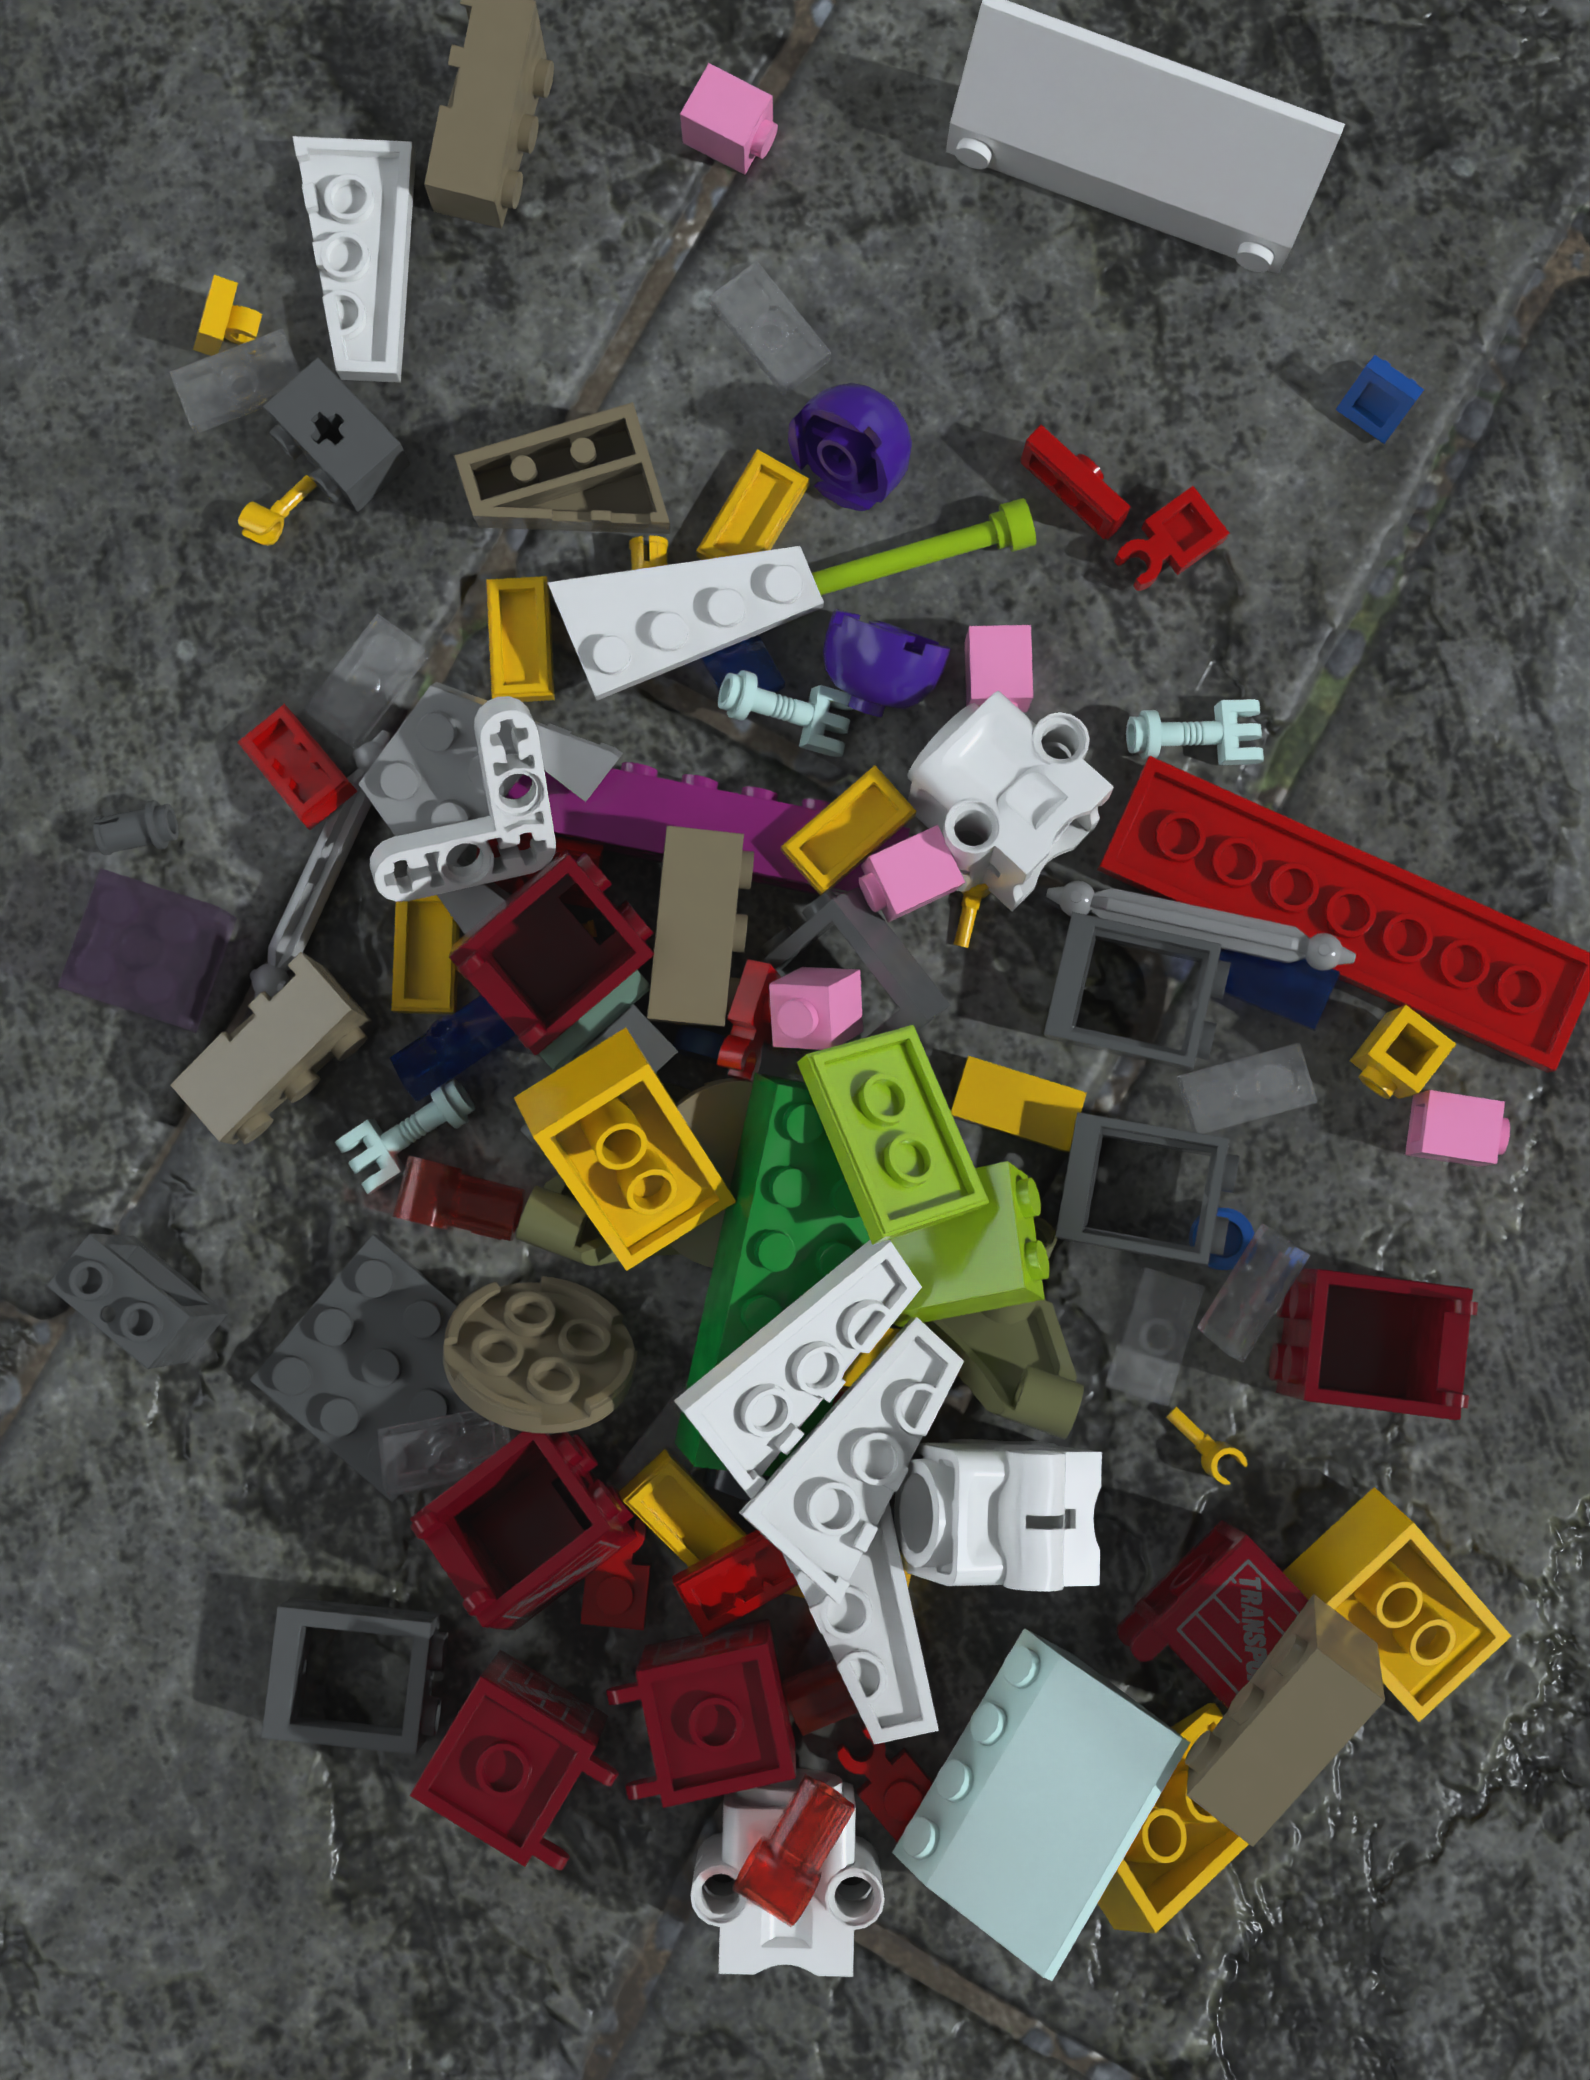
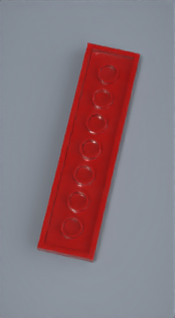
(1408, 934)

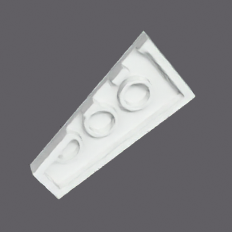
(361, 237)
(669, 615)
(775, 1380)
(840, 1478)
(877, 1640)

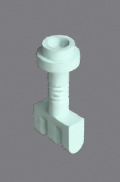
(741, 695)
(1147, 733)
(449, 1104)

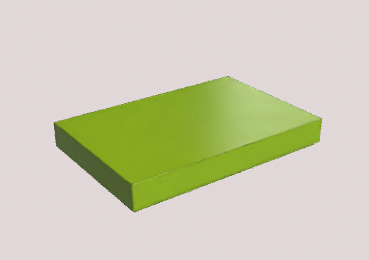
(892, 1133)

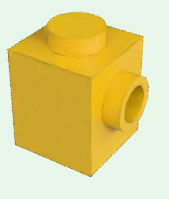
(1401, 1054)

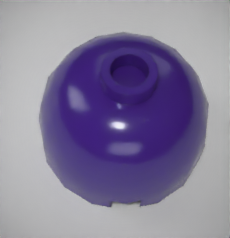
(852, 443)
(881, 663)

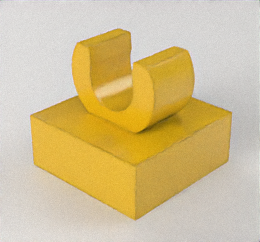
(224, 319)

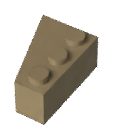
(489, 112)
(568, 478)
(698, 927)
(273, 1053)
(1287, 1722)

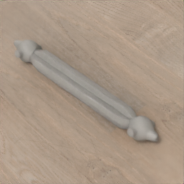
(318, 876)
(1232, 930)

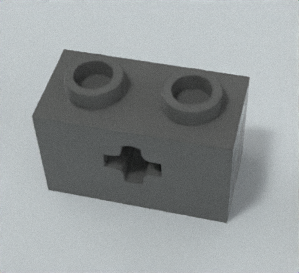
(320, 405)

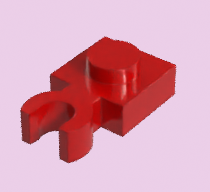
(1177, 535)
(750, 1021)
(619, 1588)
(893, 1785)

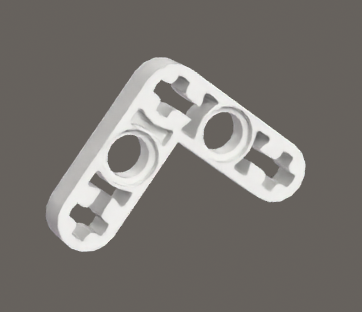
(506, 819)

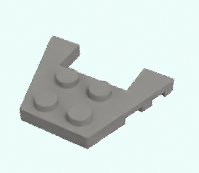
(435, 779)

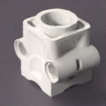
(1007, 793)
(1000, 1514)
(825, 1931)

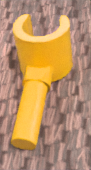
(266, 524)
(970, 905)
(1210, 1450)

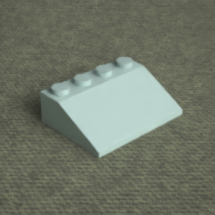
(1040, 1801)

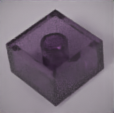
(147, 950)

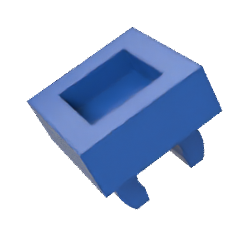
(1379, 399)

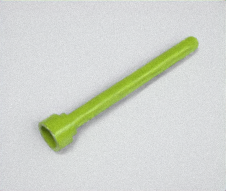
(1006, 528)

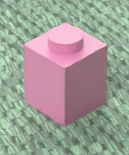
(728, 119)
(999, 661)
(910, 874)
(816, 1008)
(1457, 1128)

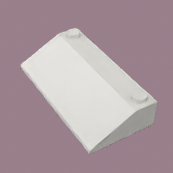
(1138, 135)

